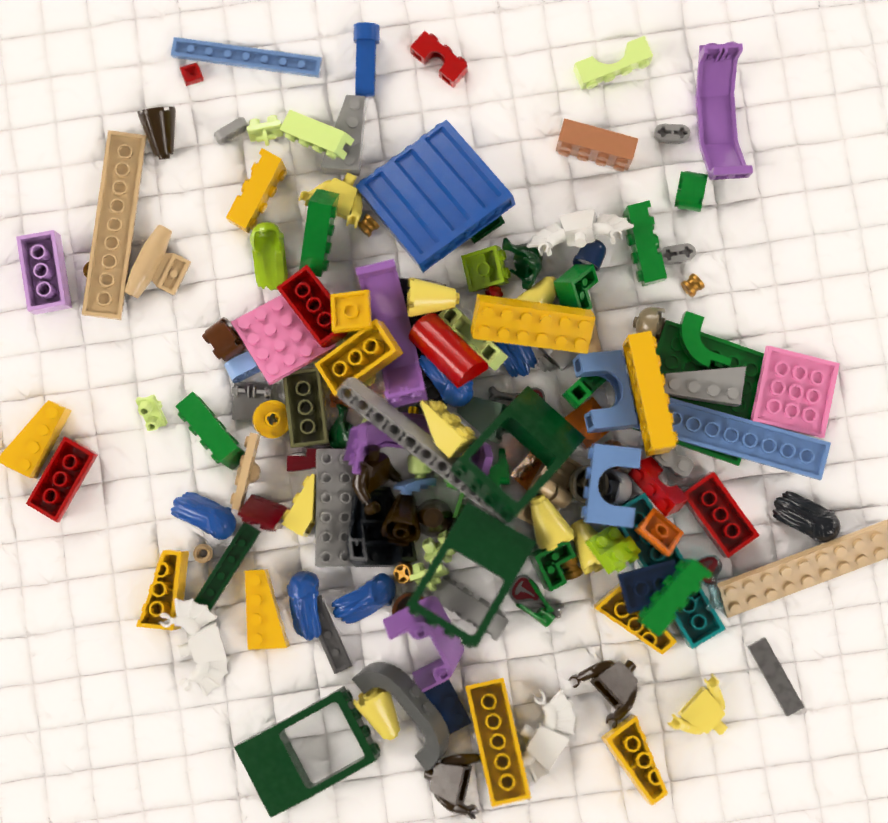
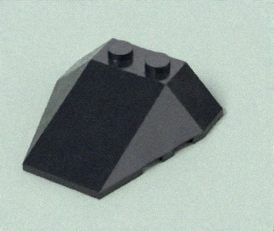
(364, 539)

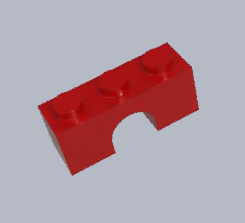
(428, 47)
(666, 498)

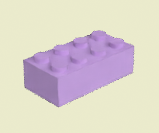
(44, 272)

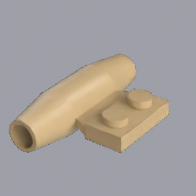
(156, 265)

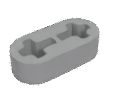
(231, 130)
(671, 138)
(676, 249)

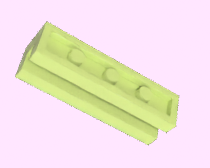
(316, 134)

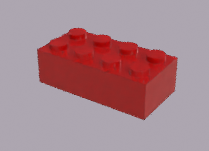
(719, 515)

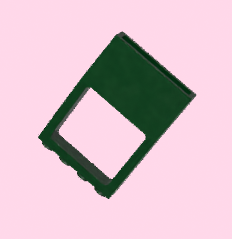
(536, 428)
(487, 544)
(276, 767)

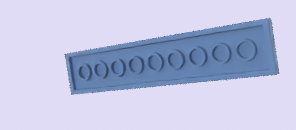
(748, 439)

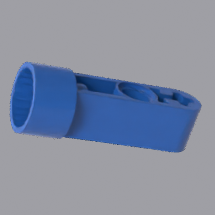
(366, 37)

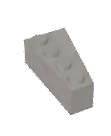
(352, 121)
(469, 607)

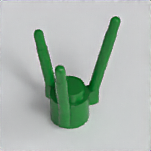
(542, 615)

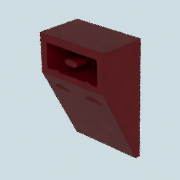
(263, 512)

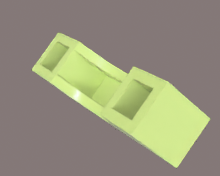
(591, 72)
(462, 325)

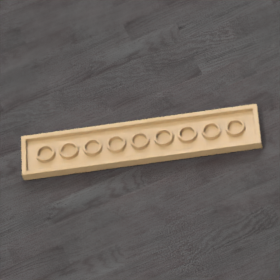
(114, 225)
(804, 569)

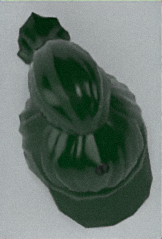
(526, 262)
(340, 429)

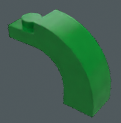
(694, 348)
(582, 390)

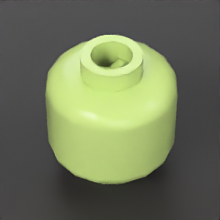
(417, 467)

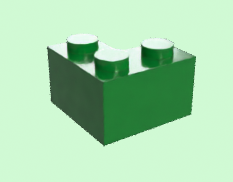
(574, 286)
(548, 565)

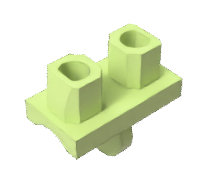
(264, 131)
(151, 412)
(431, 548)
(419, 570)

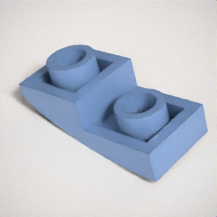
(414, 485)

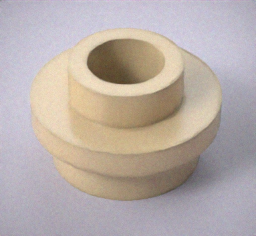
(196, 553)

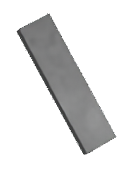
(331, 640)
(775, 676)

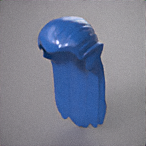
(519, 358)
(448, 391)
(205, 515)
(366, 599)
(303, 604)

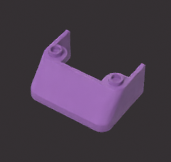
(448, 648)

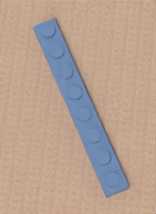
(246, 57)

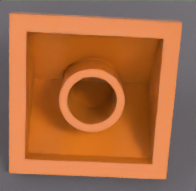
(659, 532)

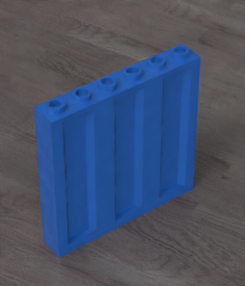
(435, 195)

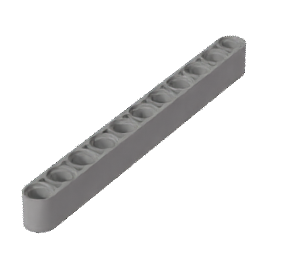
(406, 434)

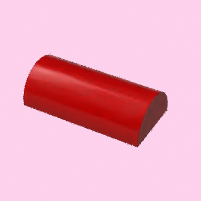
(311, 304)
(446, 350)
(62, 479)

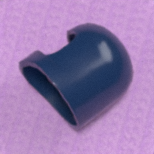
(593, 253)

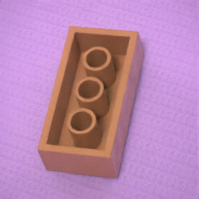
(596, 145)

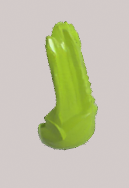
(268, 255)

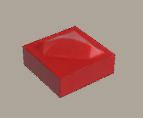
(191, 74)

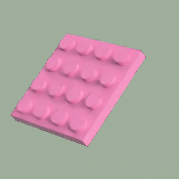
(278, 339)
(795, 391)

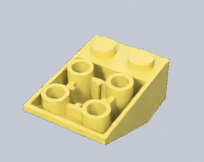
(447, 429)
(302, 514)

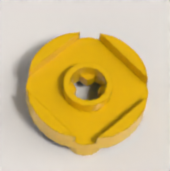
(261, 423)

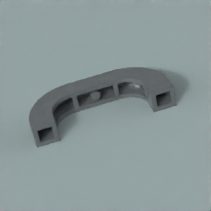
(415, 705)

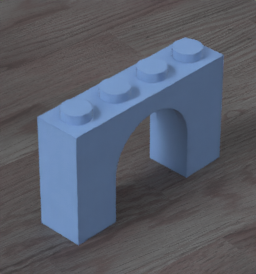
(611, 367)
(595, 508)

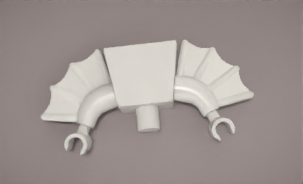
(579, 229)
(203, 644)
(549, 737)

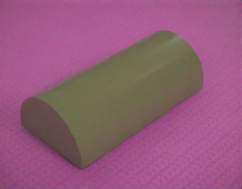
(306, 408)

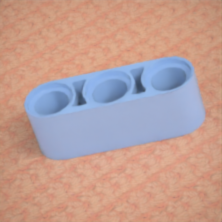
(241, 367)

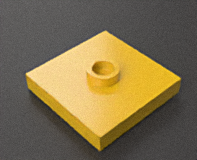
(351, 311)

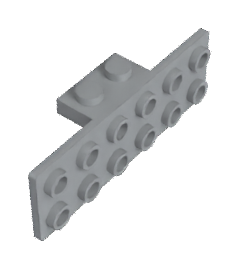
(332, 507)

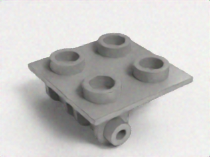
(248, 397)

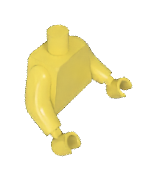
(349, 201)
(702, 711)

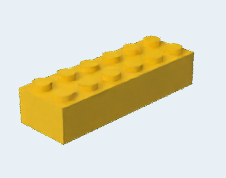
(532, 324)
(649, 393)
(498, 742)

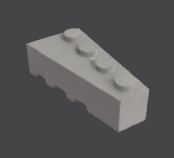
(711, 386)

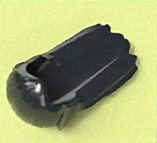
(807, 517)

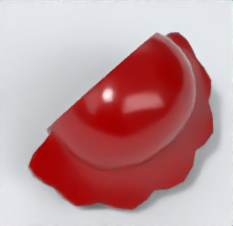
(494, 291)

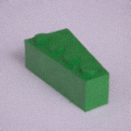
(318, 231)
(644, 244)
(210, 430)
(673, 595)

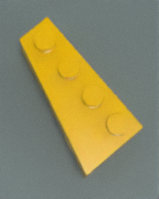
(35, 441)
(614, 608)

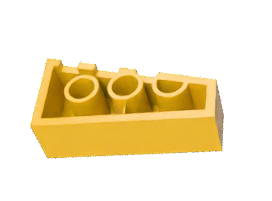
(257, 191)
(166, 586)
(264, 620)
(634, 756)

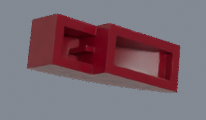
(302, 463)

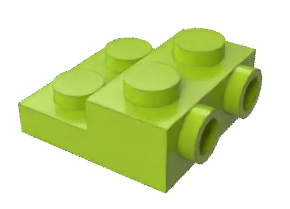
(485, 268)
(613, 549)

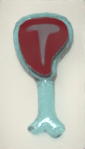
(715, 566)

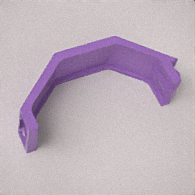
(717, 111)
(403, 376)
(368, 434)

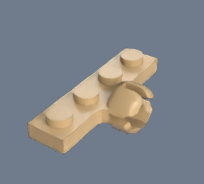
(247, 472)

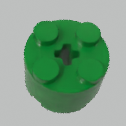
(692, 191)

